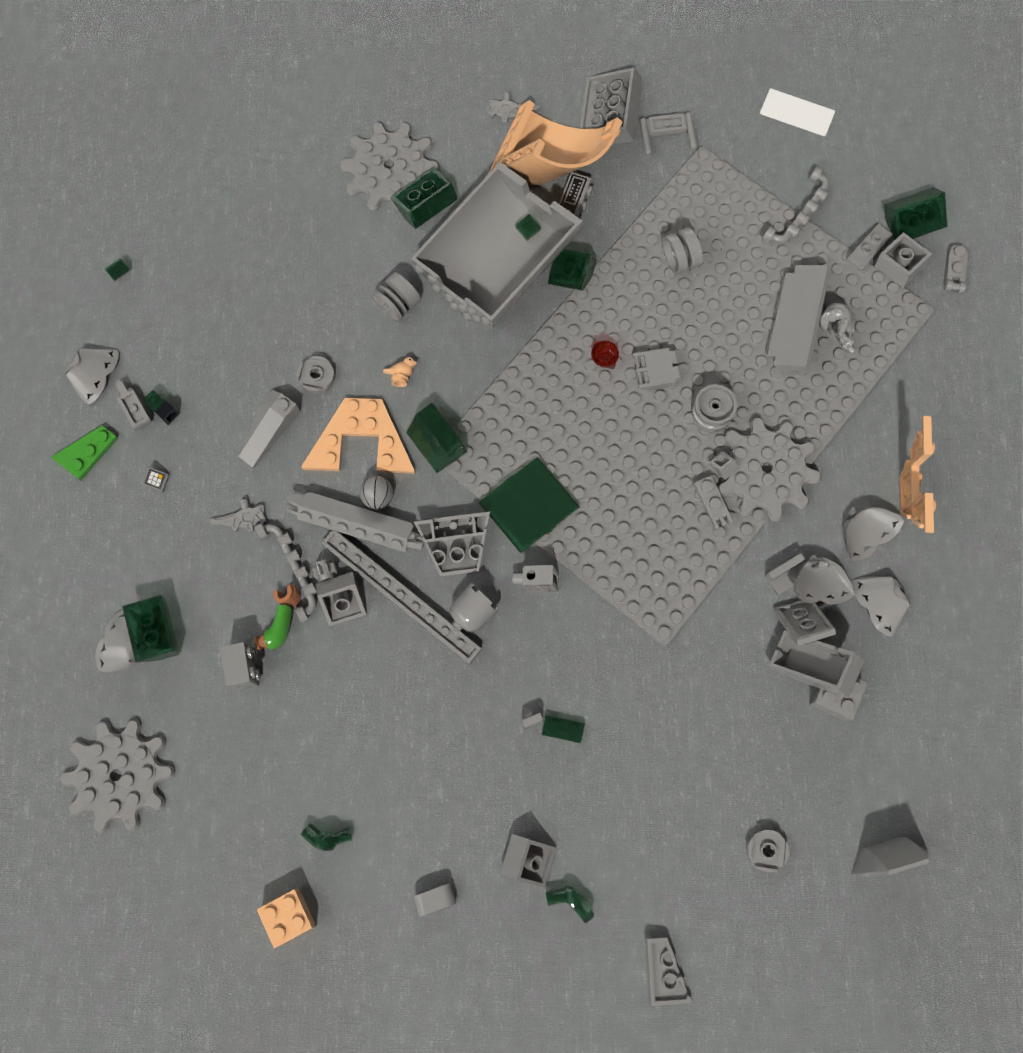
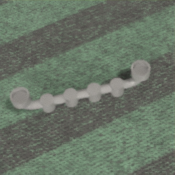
(802, 217)
(300, 572)

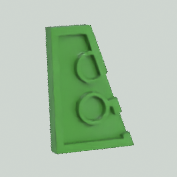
(86, 452)

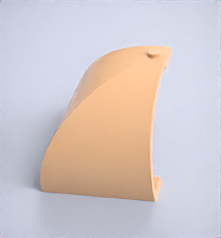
(547, 150)

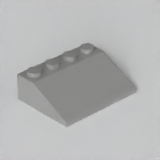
(612, 97)

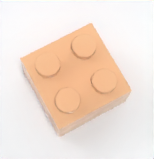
(286, 917)

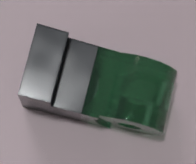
(160, 407)

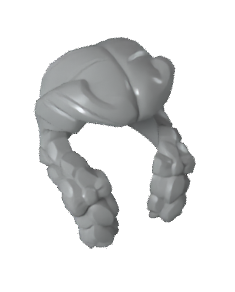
(842, 318)

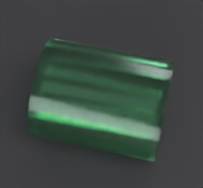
(117, 269)

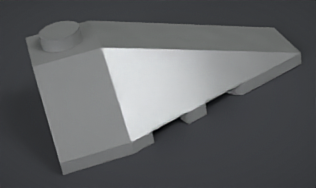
(270, 422)

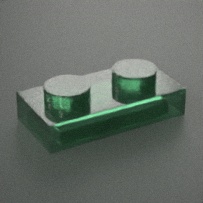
(563, 729)

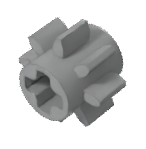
(324, 570)

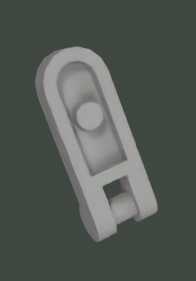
(956, 269)

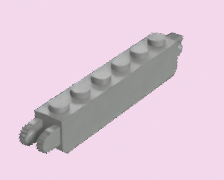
(354, 521)

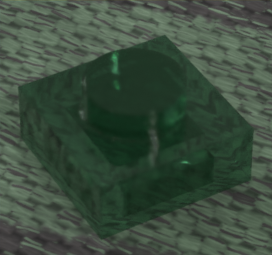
(528, 227)

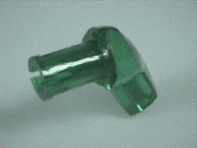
(325, 840)
(574, 899)

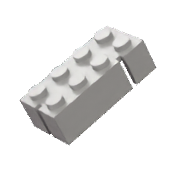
(817, 665)

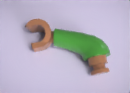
(278, 632)

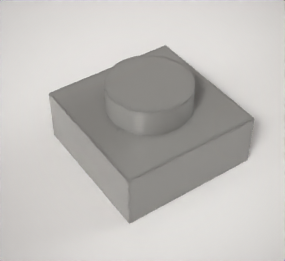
(531, 719)

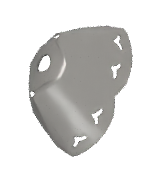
(88, 368)
(867, 528)
(822, 581)
(884, 599)
(117, 646)

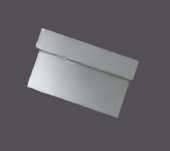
(785, 575)

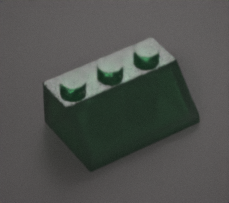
(424, 197)
(917, 213)
(435, 438)
(150, 629)

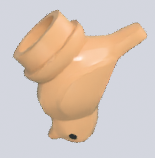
(401, 372)

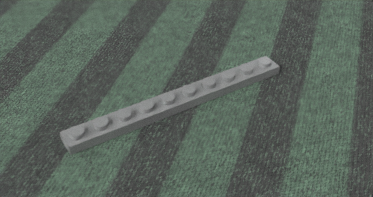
(401, 596)

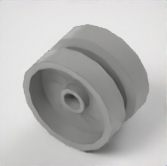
(682, 250)
(714, 408)

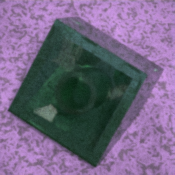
(572, 270)

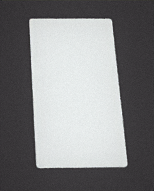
(797, 112)

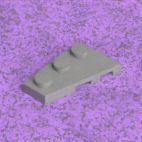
(664, 979)

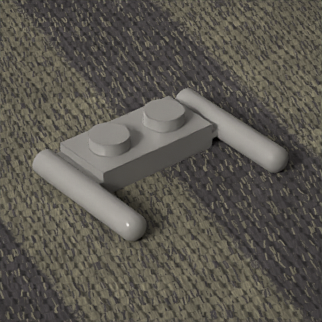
(667, 125)

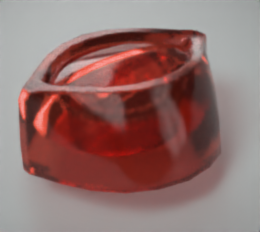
(605, 354)

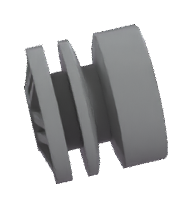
(396, 297)

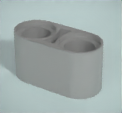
(434, 899)

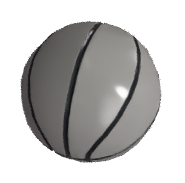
(376, 492)

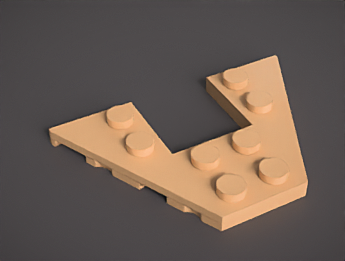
(360, 418)
(913, 503)

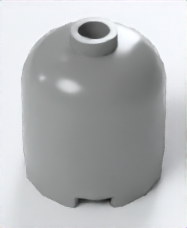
(471, 609)

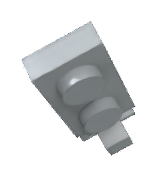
(132, 406)

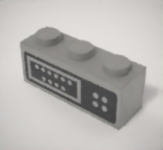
(575, 193)

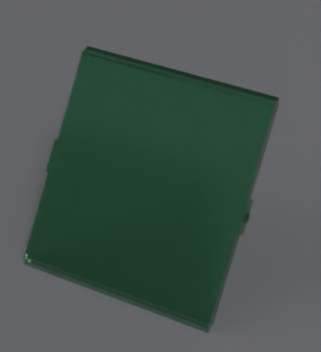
(529, 505)

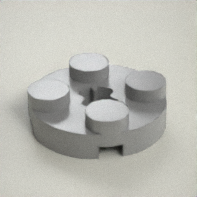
(318, 384)
(758, 857)

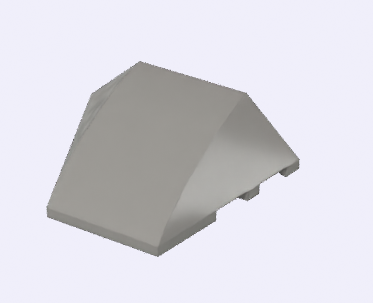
(455, 541)
(889, 858)

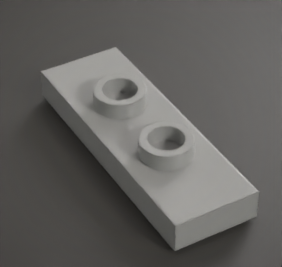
(869, 247)

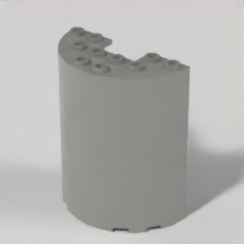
(463, 249)

